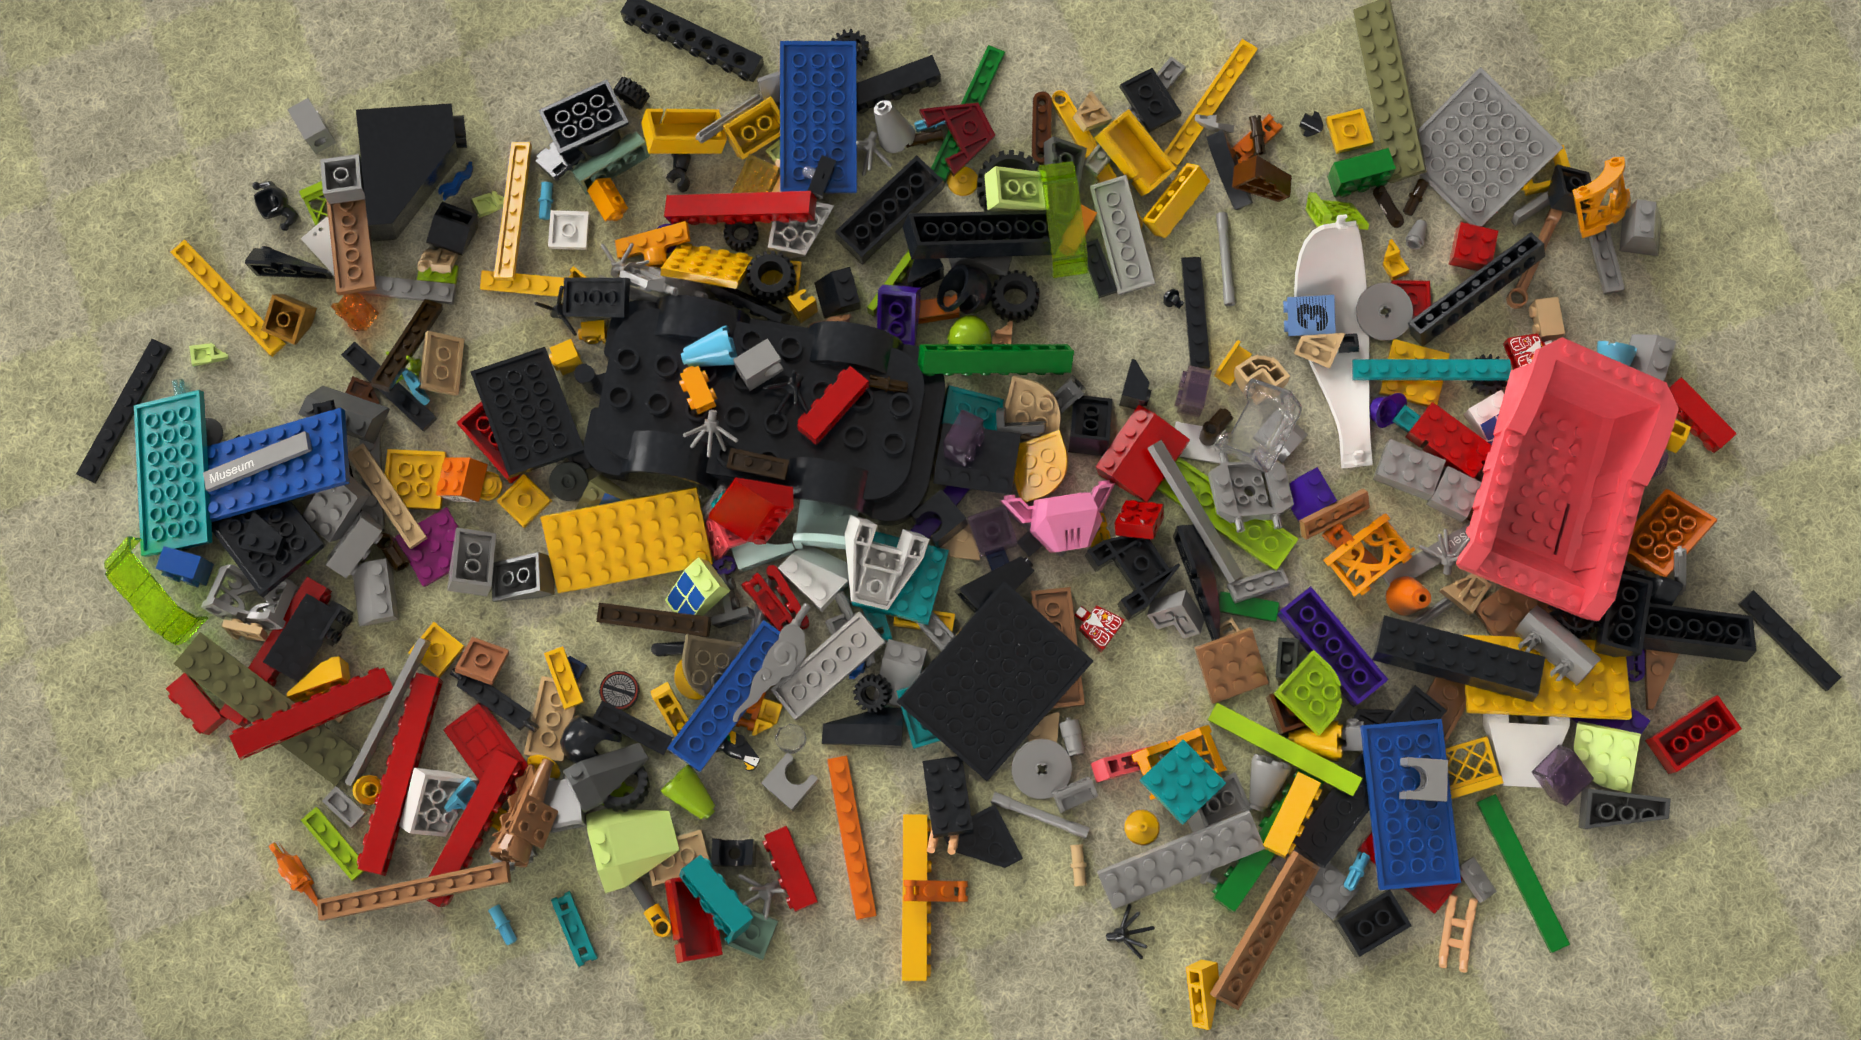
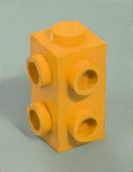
(607, 199)
(695, 383)

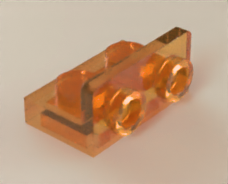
(355, 311)

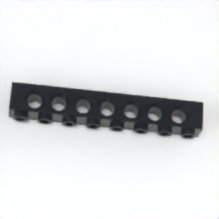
(687, 29)
(1476, 289)

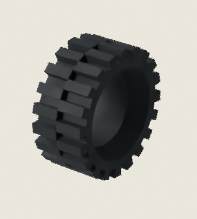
(1008, 161)

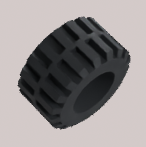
(766, 263)
(1015, 311)

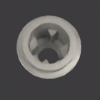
(1416, 236)

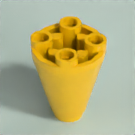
(1325, 745)

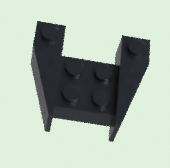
(1139, 565)

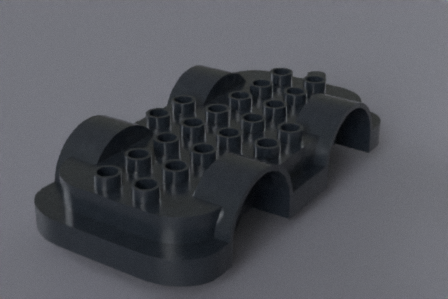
(869, 461)

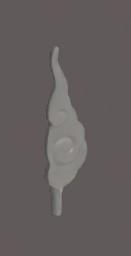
(779, 660)

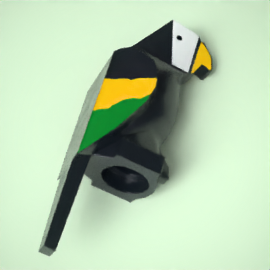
(738, 748)

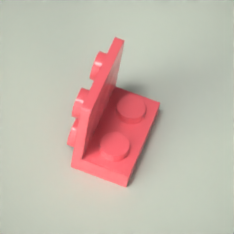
(721, 539)

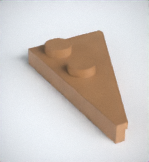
(1657, 670)

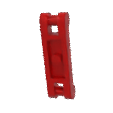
(784, 590)
(767, 601)

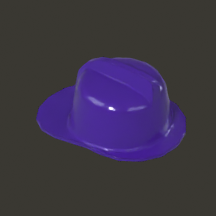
(1385, 409)

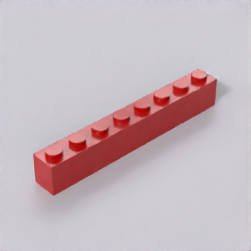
(741, 207)
(263, 670)
(313, 713)
(477, 818)

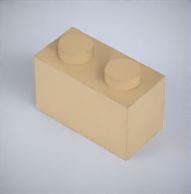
(1547, 318)

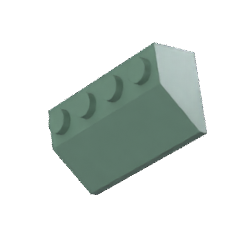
(612, 163)

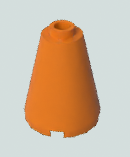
(1407, 596)

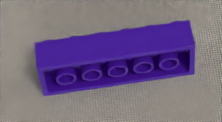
(1322, 631)

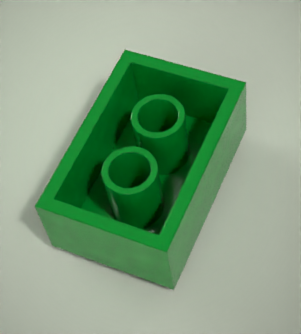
(1361, 173)

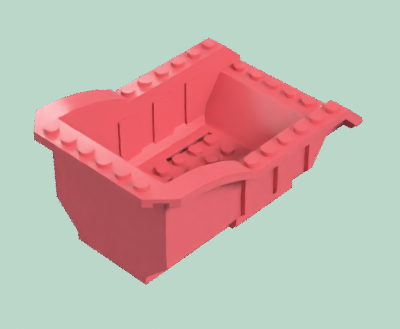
(1567, 477)

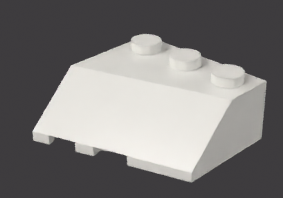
(796, 237)
(816, 575)
(426, 801)

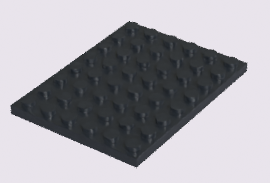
(995, 681)

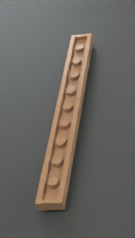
(414, 891)

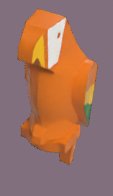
(293, 871)

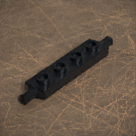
(496, 701)

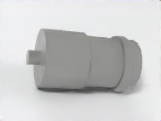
(1072, 737)

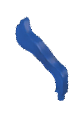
(453, 187)

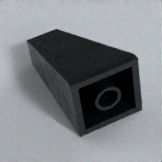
(980, 589)

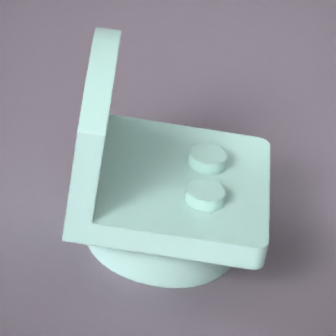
(821, 525)

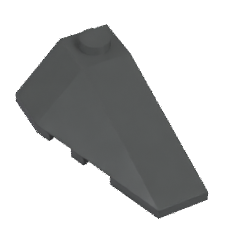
(600, 775)

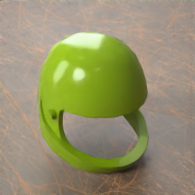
(969, 331)

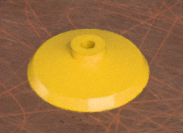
(963, 182)
(536, 761)
(1142, 827)

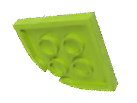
(1312, 693)

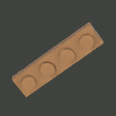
(1334, 514)

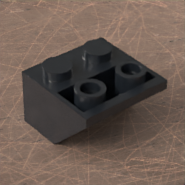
(452, 228)

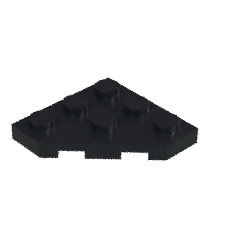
(989, 841)

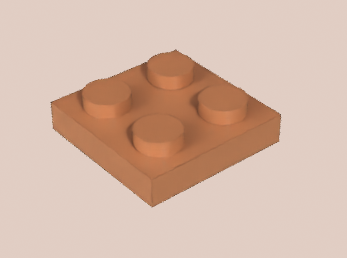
(482, 661)

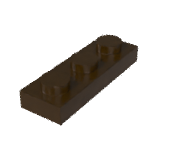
(758, 464)

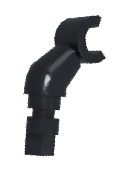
(680, 165)

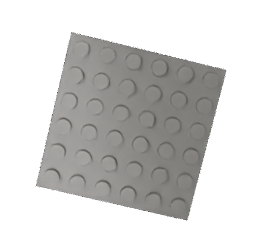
(1483, 148)

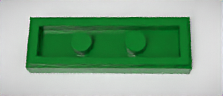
(1249, 608)

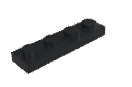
(632, 727)

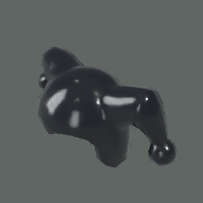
(273, 203)

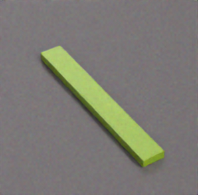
(1285, 749)

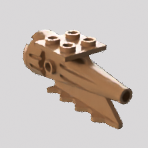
(527, 819)

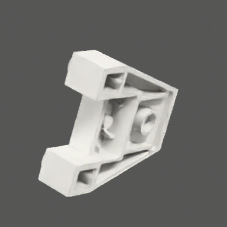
(876, 569)
(1522, 747)

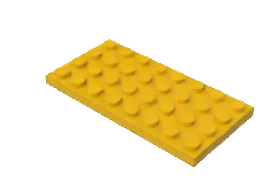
(626, 539)
(1598, 696)

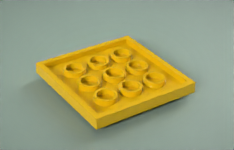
(707, 265)

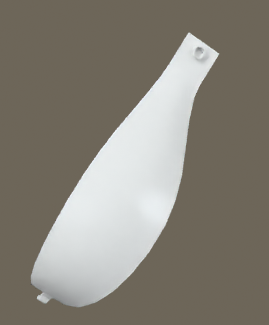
(1335, 265)

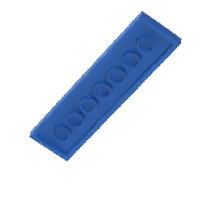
(714, 716)

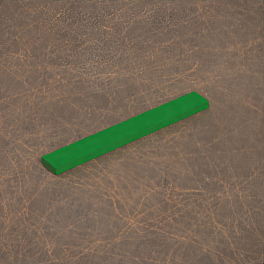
(975, 93)
(1523, 873)

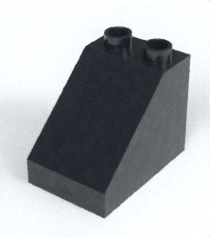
(405, 160)

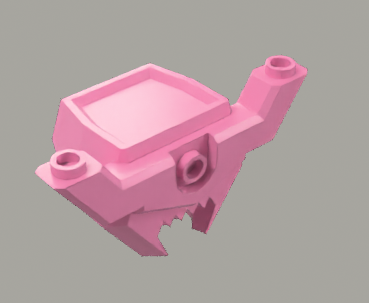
(1064, 520)

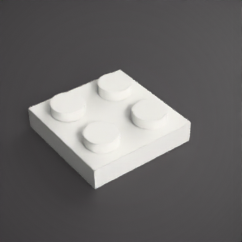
(569, 230)

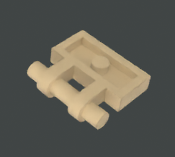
(438, 260)

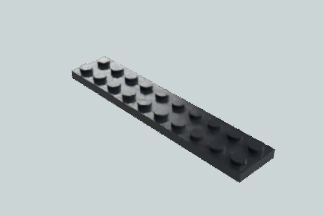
(1342, 813)

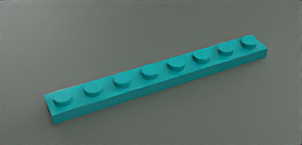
(1431, 369)

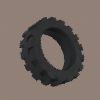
(633, 799)

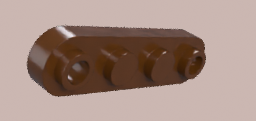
(1040, 124)

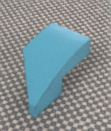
(413, 384)
(461, 796)

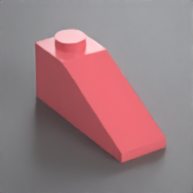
(1115, 766)

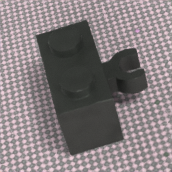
(1288, 657)

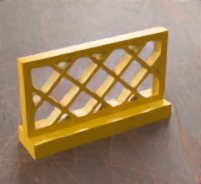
(1474, 783)

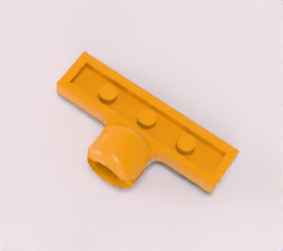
(654, 243)

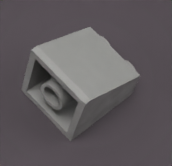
(1641, 228)
(561, 798)

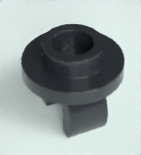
(1172, 298)

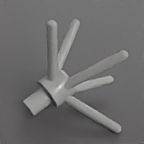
(868, 146)
(615, 266)
(710, 426)
(1448, 559)
(765, 892)

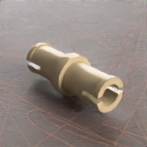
(1078, 865)

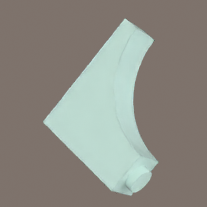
(753, 555)

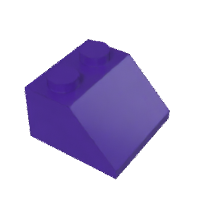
(1310, 494)

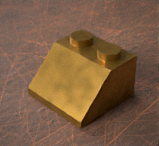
(288, 318)

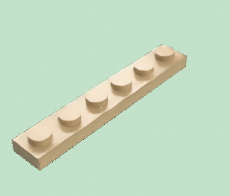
(387, 496)

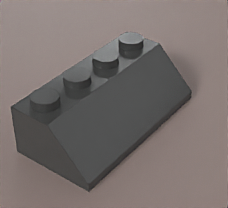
(363, 417)

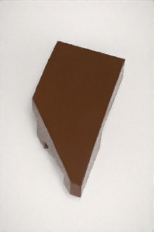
(362, 389)

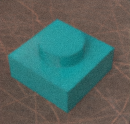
(1406, 418)

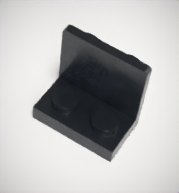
(333, 631)

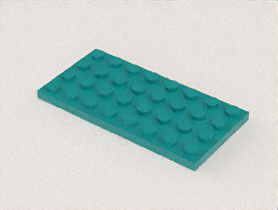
(170, 473)

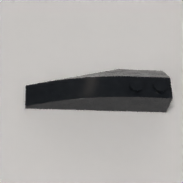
(1200, 574)

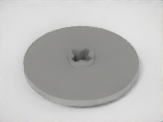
(1370, 306)
(1041, 753)

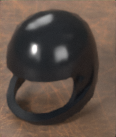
(971, 286)
(583, 735)

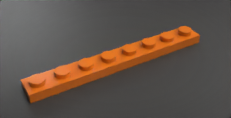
(851, 837)

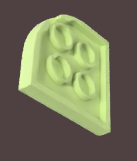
(1608, 754)

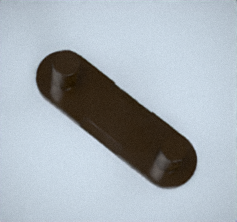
(1388, 207)

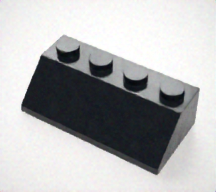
(1624, 623)

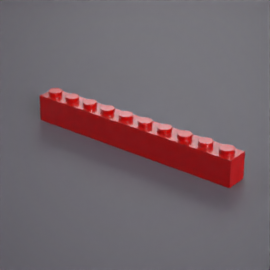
(406, 756)

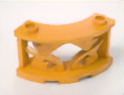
(1595, 191)
(1381, 529)
(1150, 756)

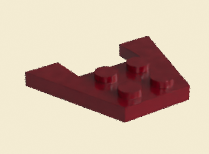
(967, 127)

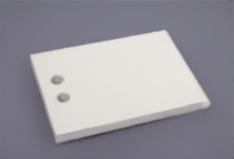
(321, 243)
(1195, 449)

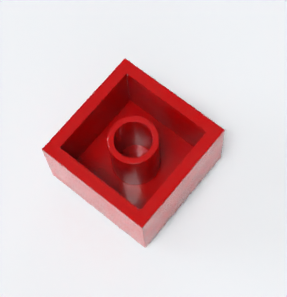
(1473, 246)

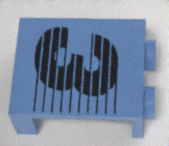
(1310, 315)

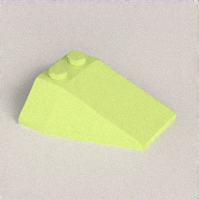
(629, 844)

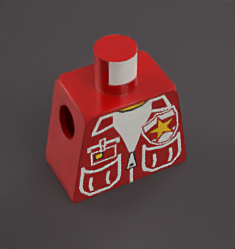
(1522, 349)
(1099, 625)

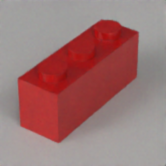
(195, 704)

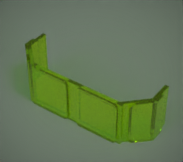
(1064, 219)
(148, 596)

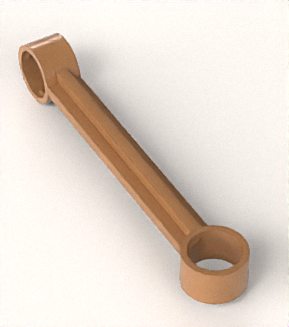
(1525, 279)

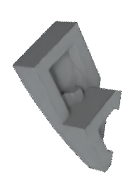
(1209, 123)

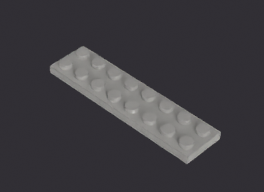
(1181, 859)

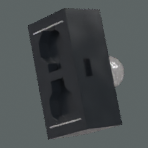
(820, 176)

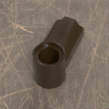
(1215, 426)
(393, 552)

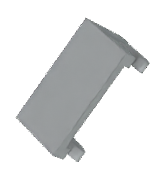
(1074, 794)

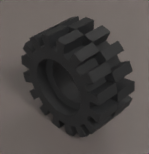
(631, 93)
(741, 244)
(864, 700)

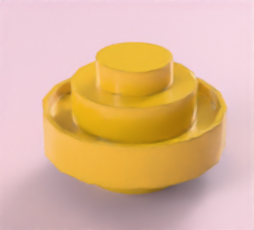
(491, 487)
(366, 789)

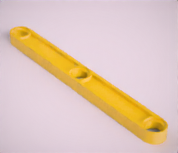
(1066, 112)

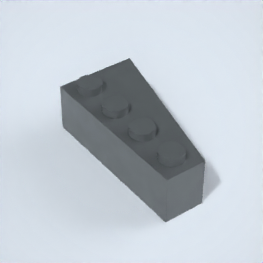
(1060, 150)
(1611, 808)

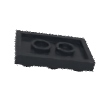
(1150, 100)

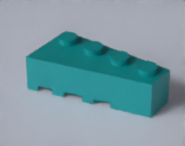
(716, 898)

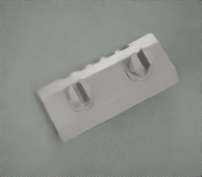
(1557, 645)

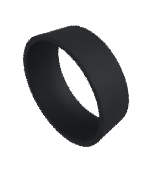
(602, 146)

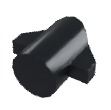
(1311, 124)

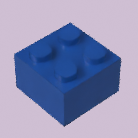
(184, 567)

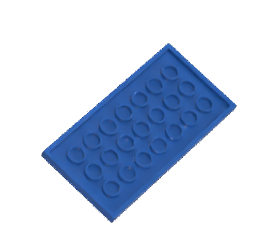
(818, 112)
(307, 474)
(1410, 837)

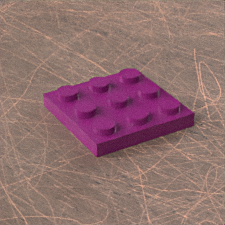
(432, 556)

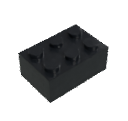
(1372, 923)

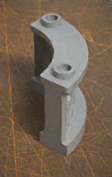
(270, 618)

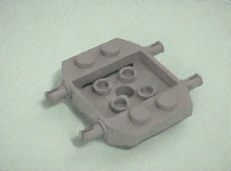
(650, 279)
(1232, 503)

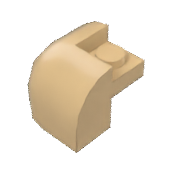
(1261, 369)

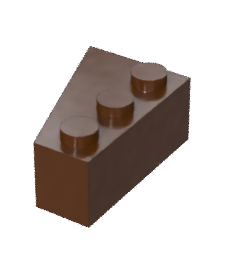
(1262, 179)

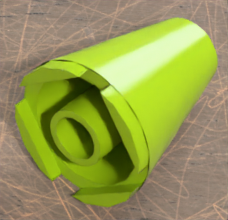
(689, 793)

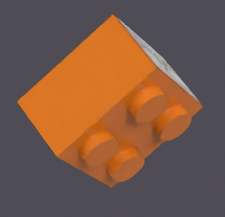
(461, 479)

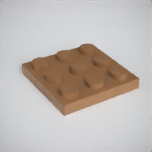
(1231, 665)

